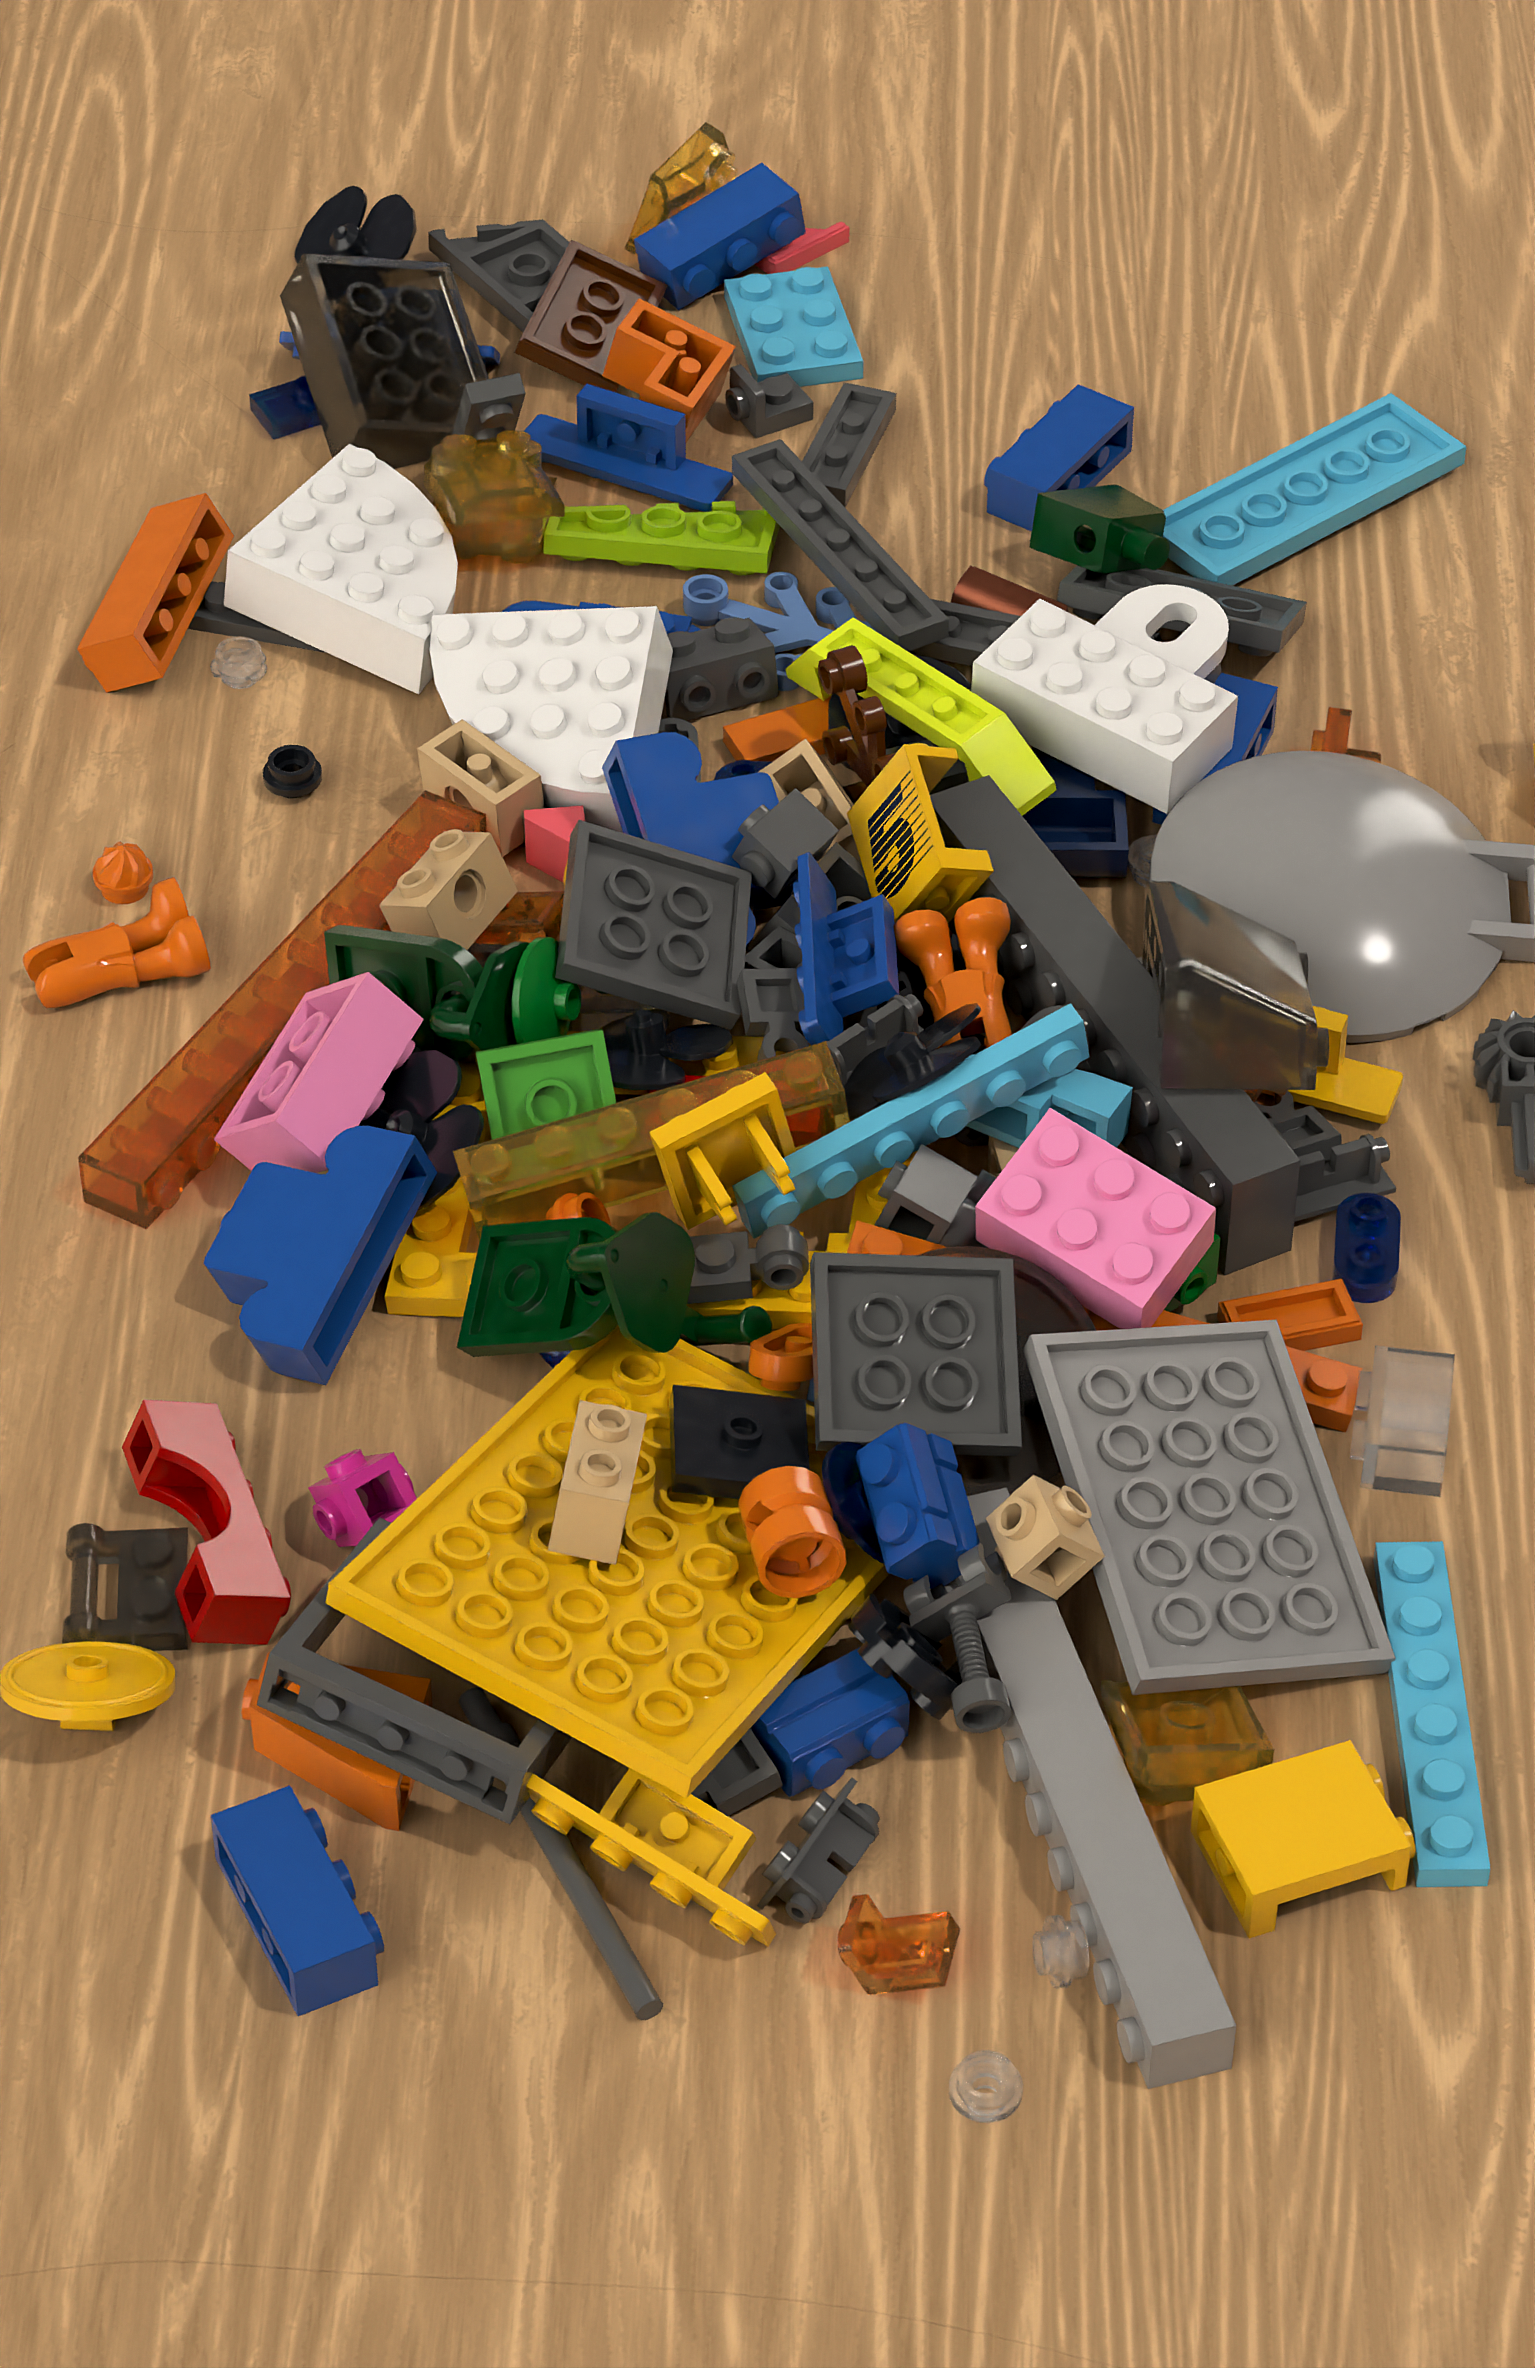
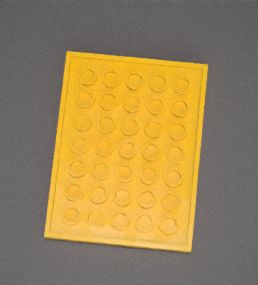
(634, 1657)

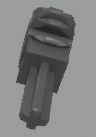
(1507, 1071)

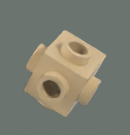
(1045, 1536)

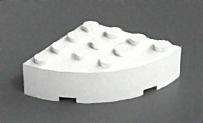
(351, 568)
(556, 690)

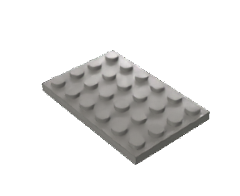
(1208, 1506)

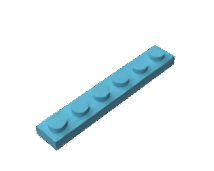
(919, 1117)
(1431, 1716)

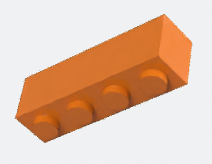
(155, 593)

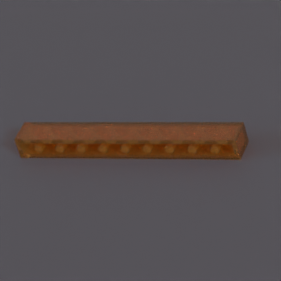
(171, 1124)

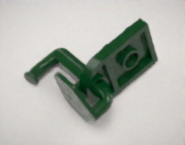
(426, 978)
(541, 1280)

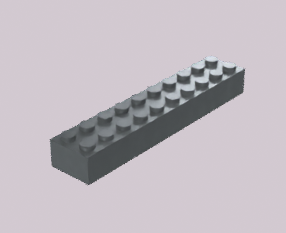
(1068, 954)

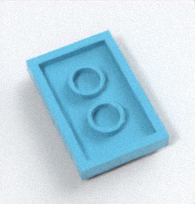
(793, 326)

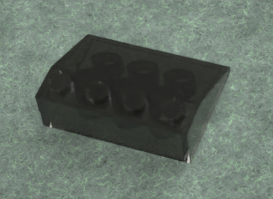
(382, 351)

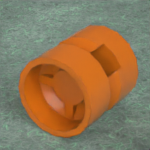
(792, 1532)

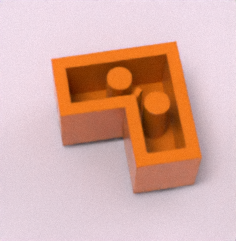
(669, 362)

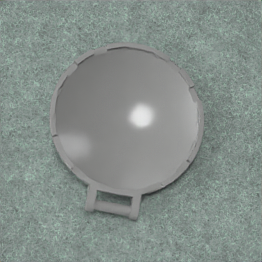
(1365, 876)

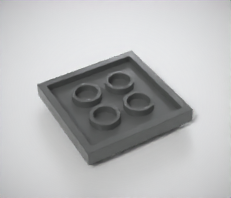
(654, 924)
(915, 1346)

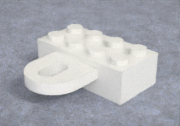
(1115, 696)

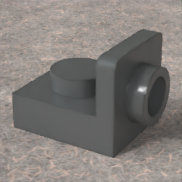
(767, 404)

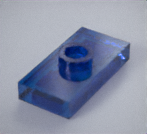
(285, 408)

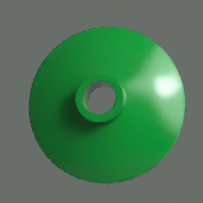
(540, 1001)

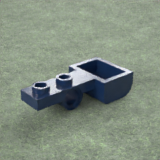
(1082, 824)

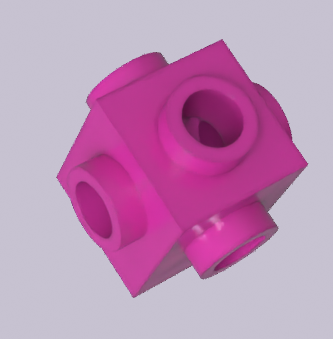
(359, 1493)

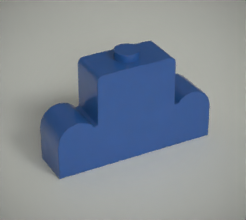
(663, 803)
(314, 1246)

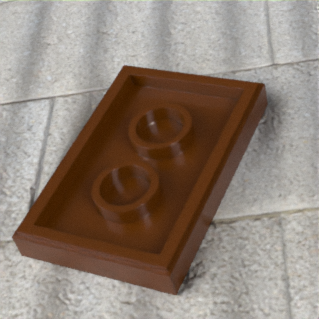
(581, 313)

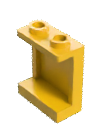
(1298, 1832)

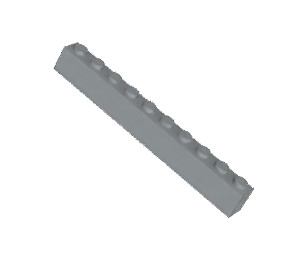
(1100, 1839)

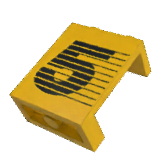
(903, 840)

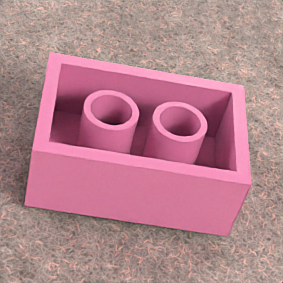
(321, 1074)
(1096, 1222)

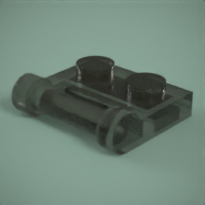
(147, 1578)

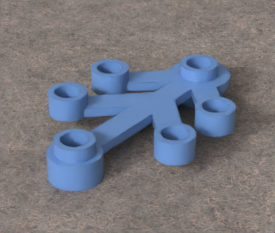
(708, 602)

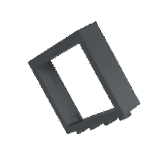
(395, 1726)

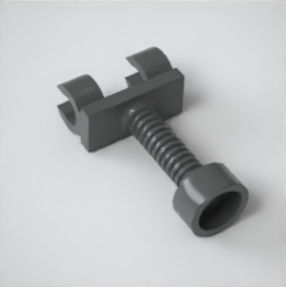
(979, 1701)

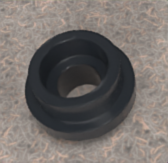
(292, 771)

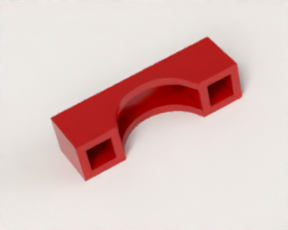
(191, 1464)

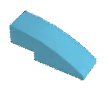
(1080, 1096)

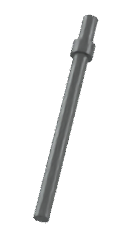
(574, 1876)

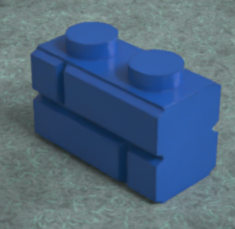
(917, 1504)
(832, 1723)

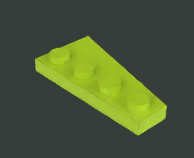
(666, 536)

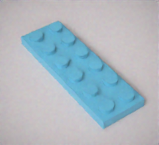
(1308, 491)

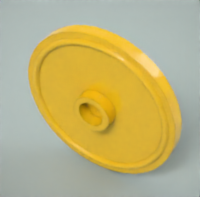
(87, 1683)

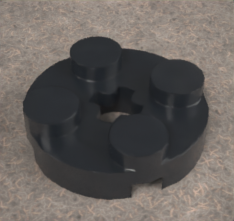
(896, 1647)

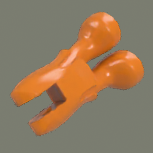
(980, 932)
(118, 956)

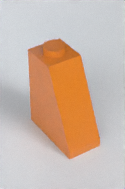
(337, 1770)

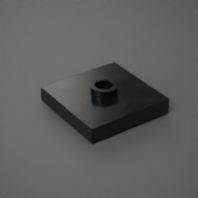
(732, 1437)

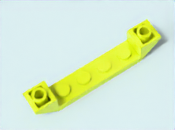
(936, 710)

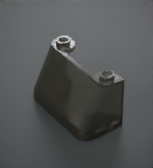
(1228, 997)

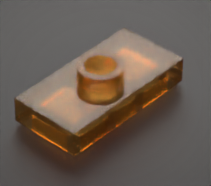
(526, 918)

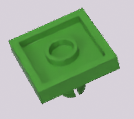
(544, 1081)

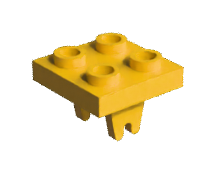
(721, 1146)

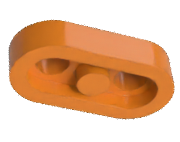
(783, 1357)

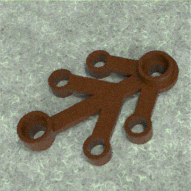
(846, 675)

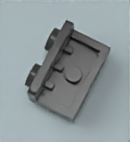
(720, 669)

